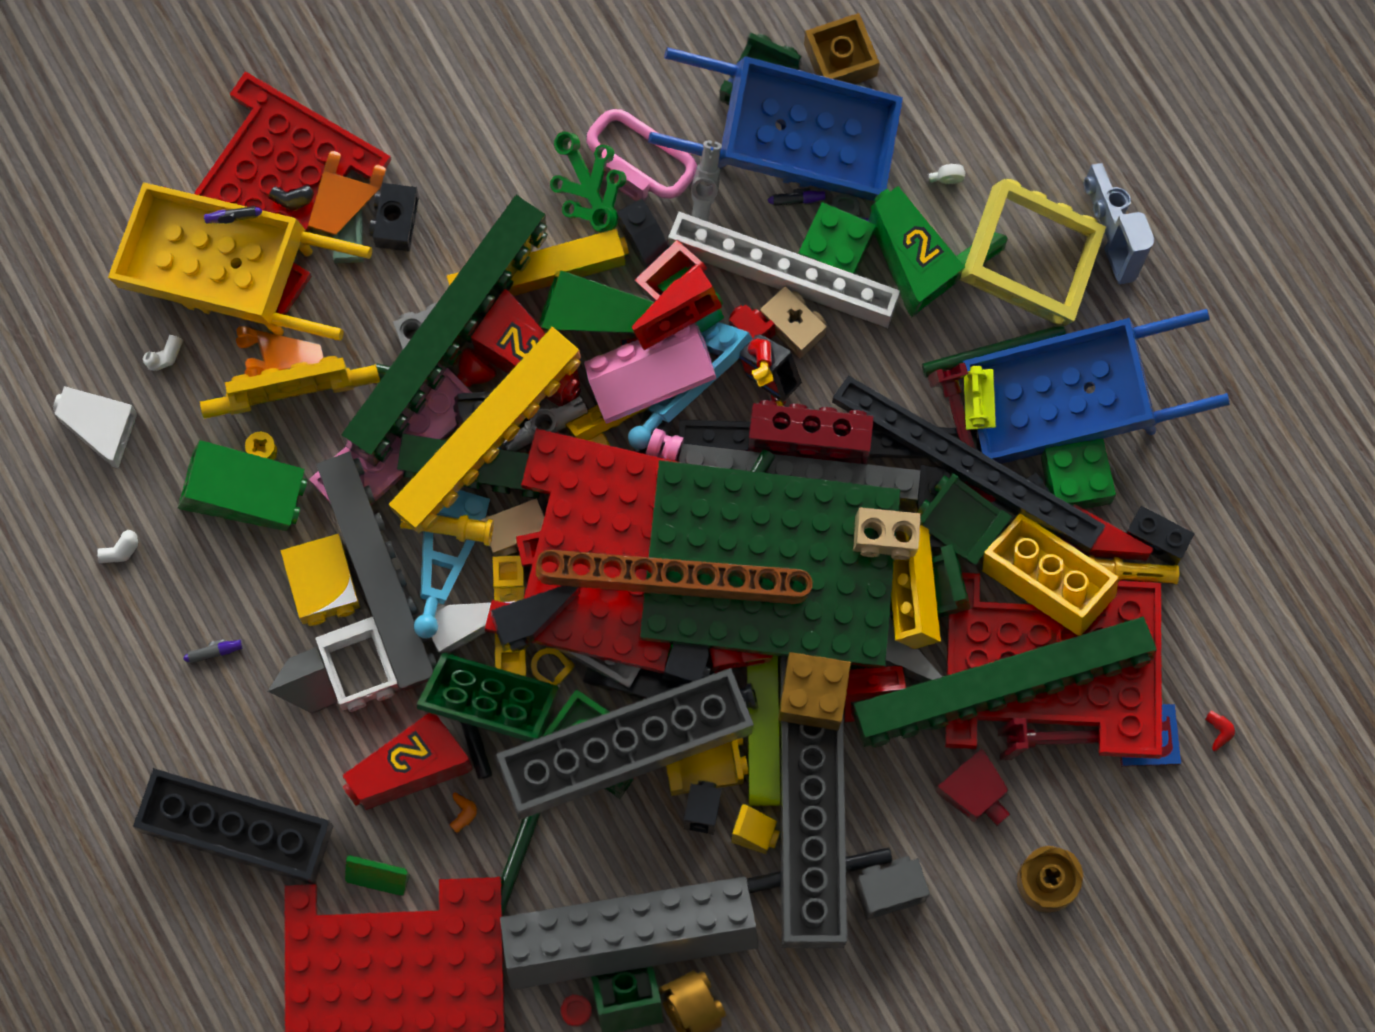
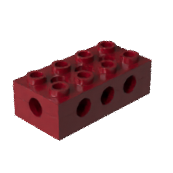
(822, 443)

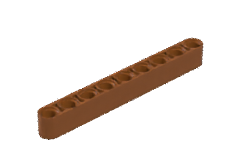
(660, 584)

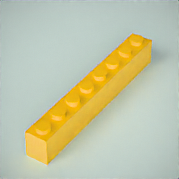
(486, 430)

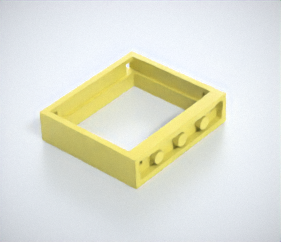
(1017, 293)

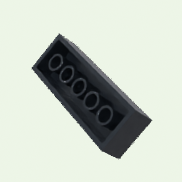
(233, 826)

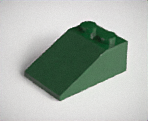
(627, 999)

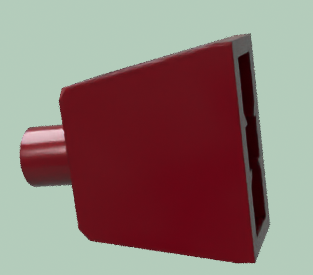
(976, 789)

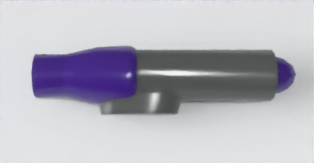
(215, 649)

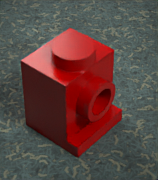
(751, 321)

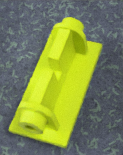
(979, 398)

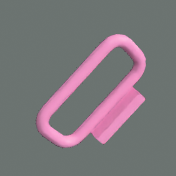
(637, 182)

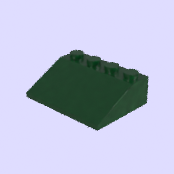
(489, 698)

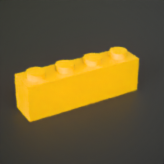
(915, 596)

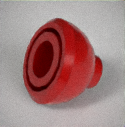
(474, 368)

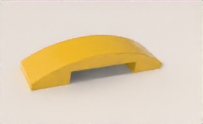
(508, 586)

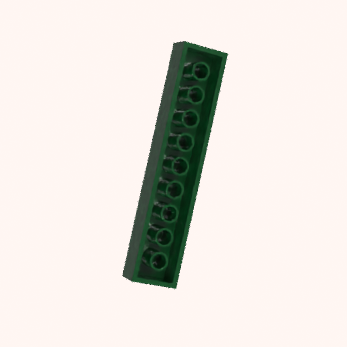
(445, 332)

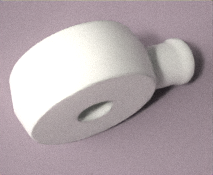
(948, 174)

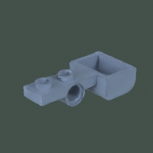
(1127, 234)

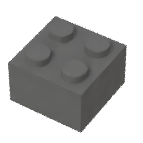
(891, 888)

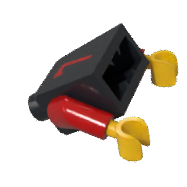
(771, 368)

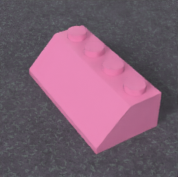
(638, 378)

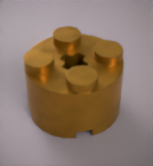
(1054, 862)
(691, 1004)

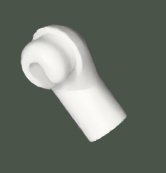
(162, 359)
(121, 551)

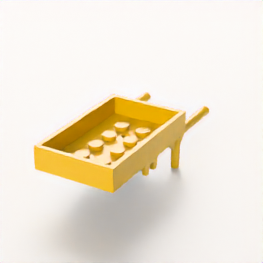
(194, 263)

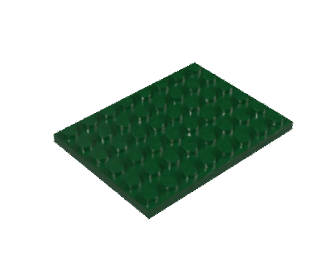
(778, 524)

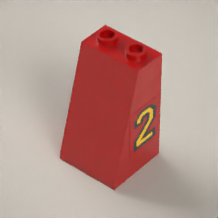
(507, 338)
(406, 764)

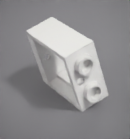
(347, 636)

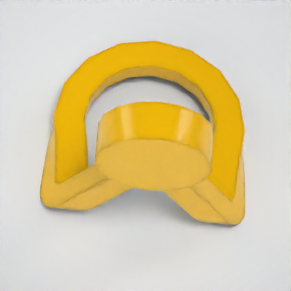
(569, 665)

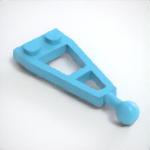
(720, 340)
(466, 504)

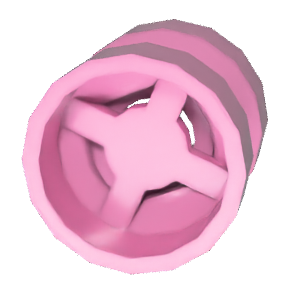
(671, 448)

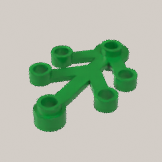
(590, 184)

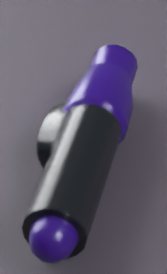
(801, 195)
(232, 215)

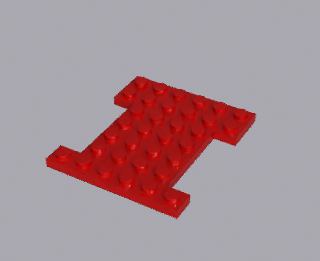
(287, 149)
(600, 506)
(1122, 705)
(397, 967)

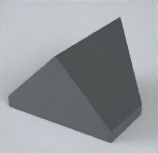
(305, 682)

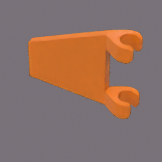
(341, 197)
(276, 350)

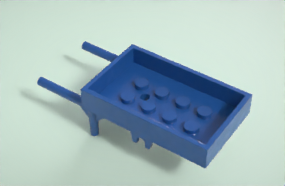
(830, 131)
(1045, 384)

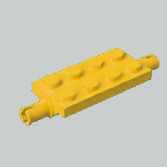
(296, 381)

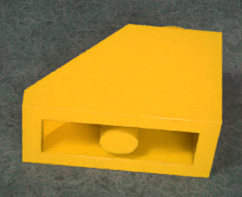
(755, 830)

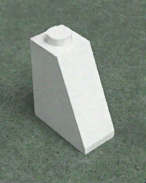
(97, 422)

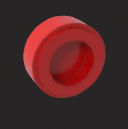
(576, 1010)

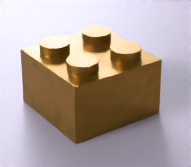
(842, 50)
(814, 691)

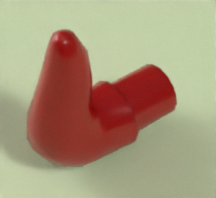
(1225, 727)

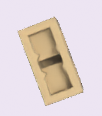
(886, 524)

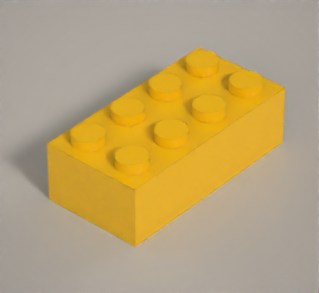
(1050, 574)

